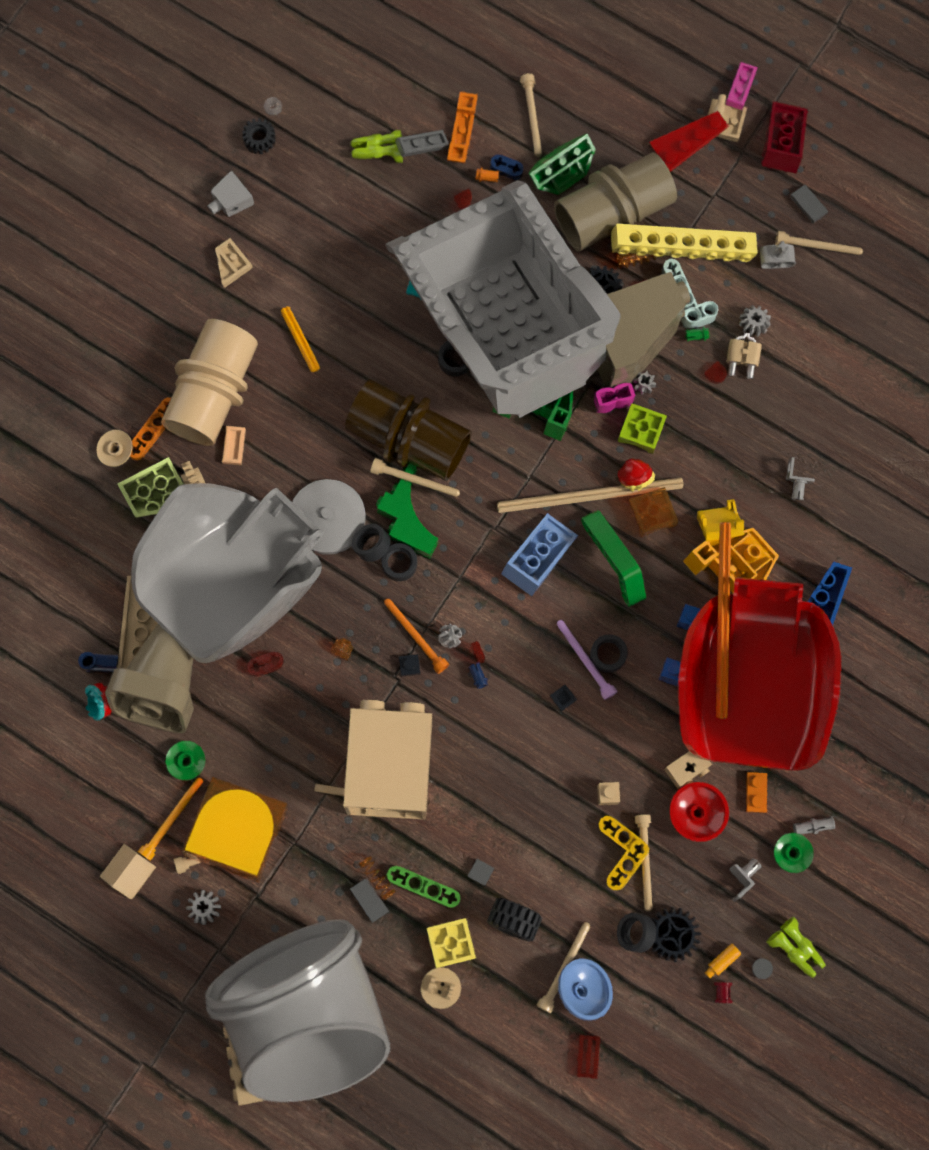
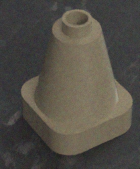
(154, 685)

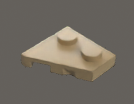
(231, 262)

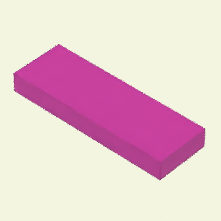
(741, 86)

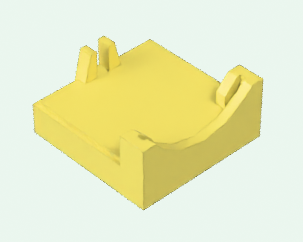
(451, 943)

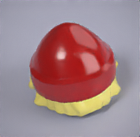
(635, 474)

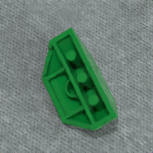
(563, 165)

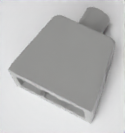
(230, 196)

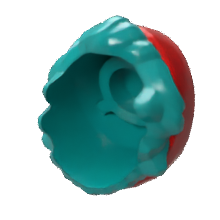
(97, 701)

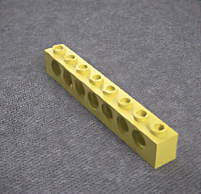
(710, 239)

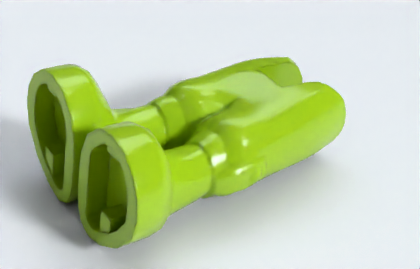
(370, 146)
(796, 955)

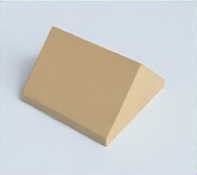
(127, 871)

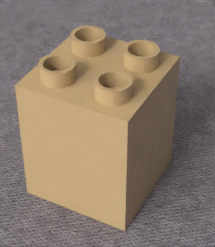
(388, 761)

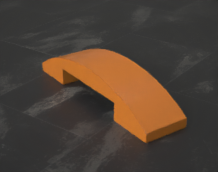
(462, 127)

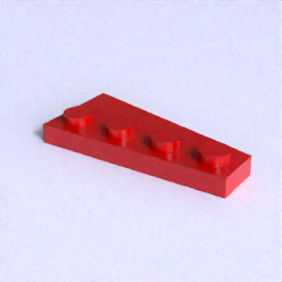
(687, 140)

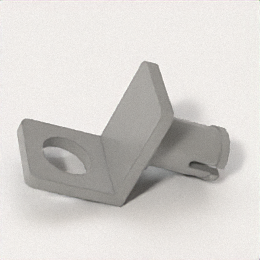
(799, 482)
(744, 875)

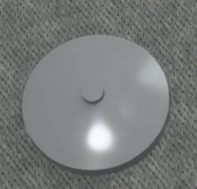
(335, 510)

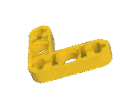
(629, 846)

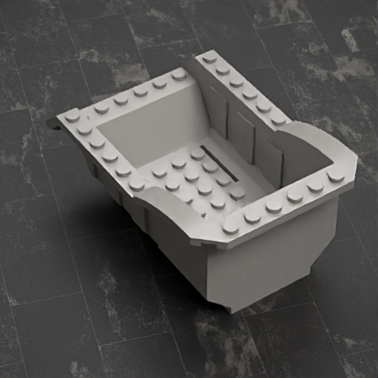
(511, 299)

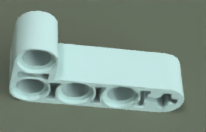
(692, 308)

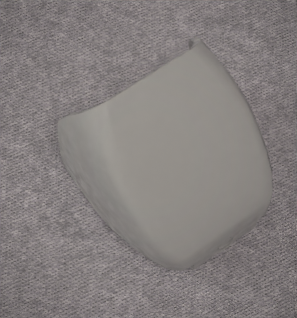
(223, 566)

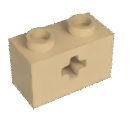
(677, 771)

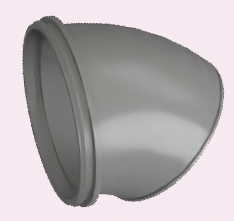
(302, 1014)

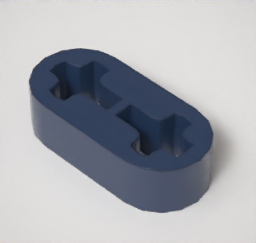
(507, 166)

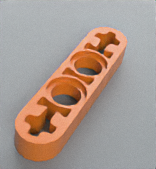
(149, 427)

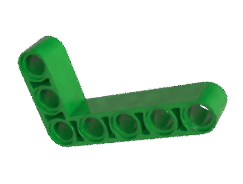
(618, 557)

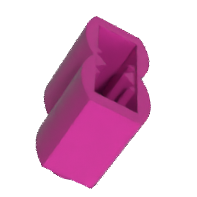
(617, 397)

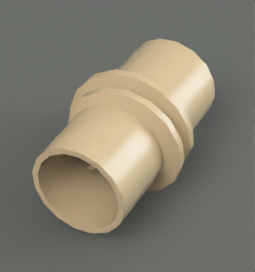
(209, 382)

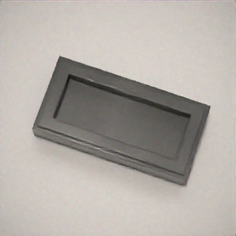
(809, 204)
(369, 900)

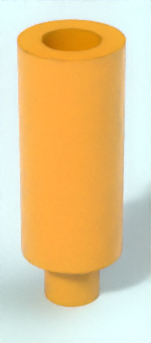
(722, 961)

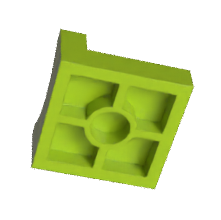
(642, 428)

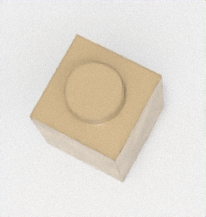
(608, 793)

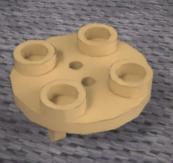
(449, 992)

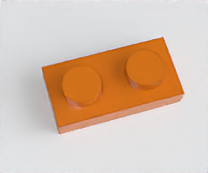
(756, 792)

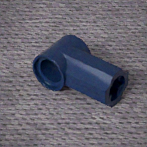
(100, 663)

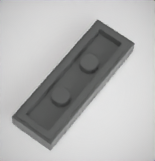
(422, 143)

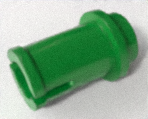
(697, 334)

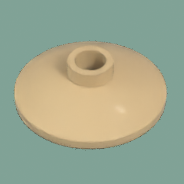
(109, 443)

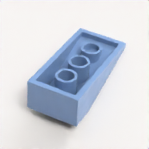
(539, 554)

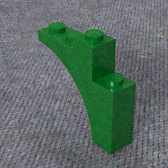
(407, 526)

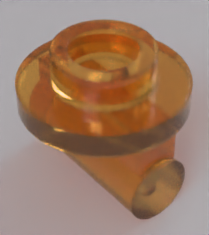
(342, 648)

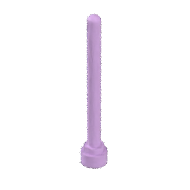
(606, 689)

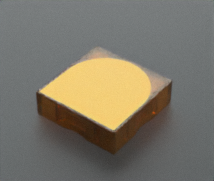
(235, 829)

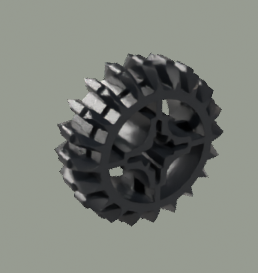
(676, 943)

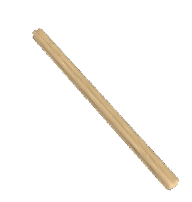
(585, 495)

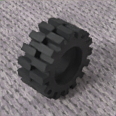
(257, 126)

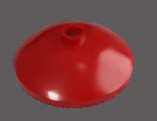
(711, 805)

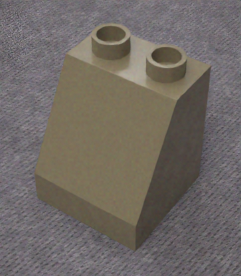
(646, 324)

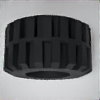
(514, 919)

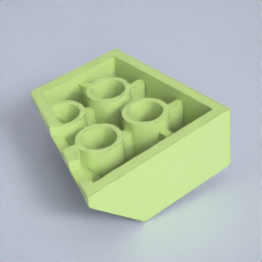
(150, 488)

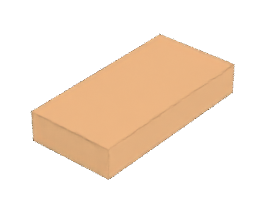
(233, 445)

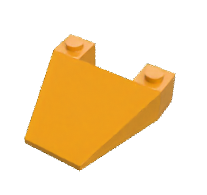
(749, 557)

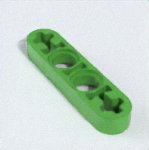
(424, 884)

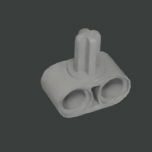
(777, 256)

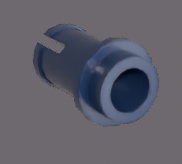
(478, 676)

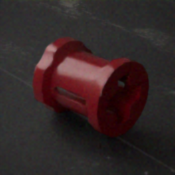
(723, 992)

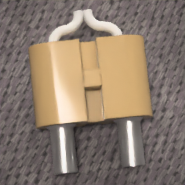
(743, 353)

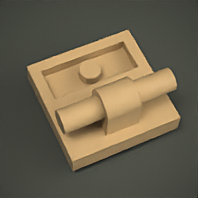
(733, 117)

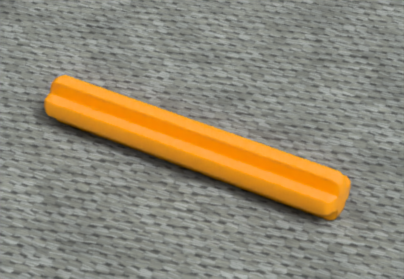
(300, 339)

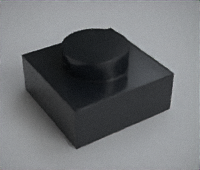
(409, 665)
(563, 698)

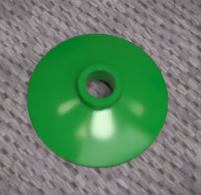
(176, 756)
(802, 848)

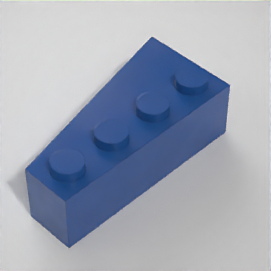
(831, 589)

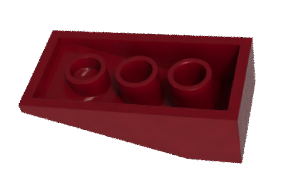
(785, 137)

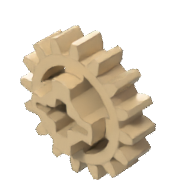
(191, 475)

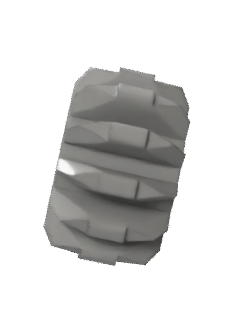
(758, 316)
(199, 913)

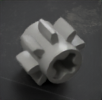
(645, 377)
(450, 636)

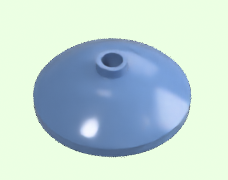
(592, 985)

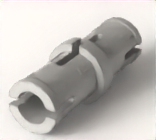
(814, 826)

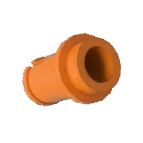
(487, 175)

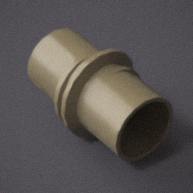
(615, 198)

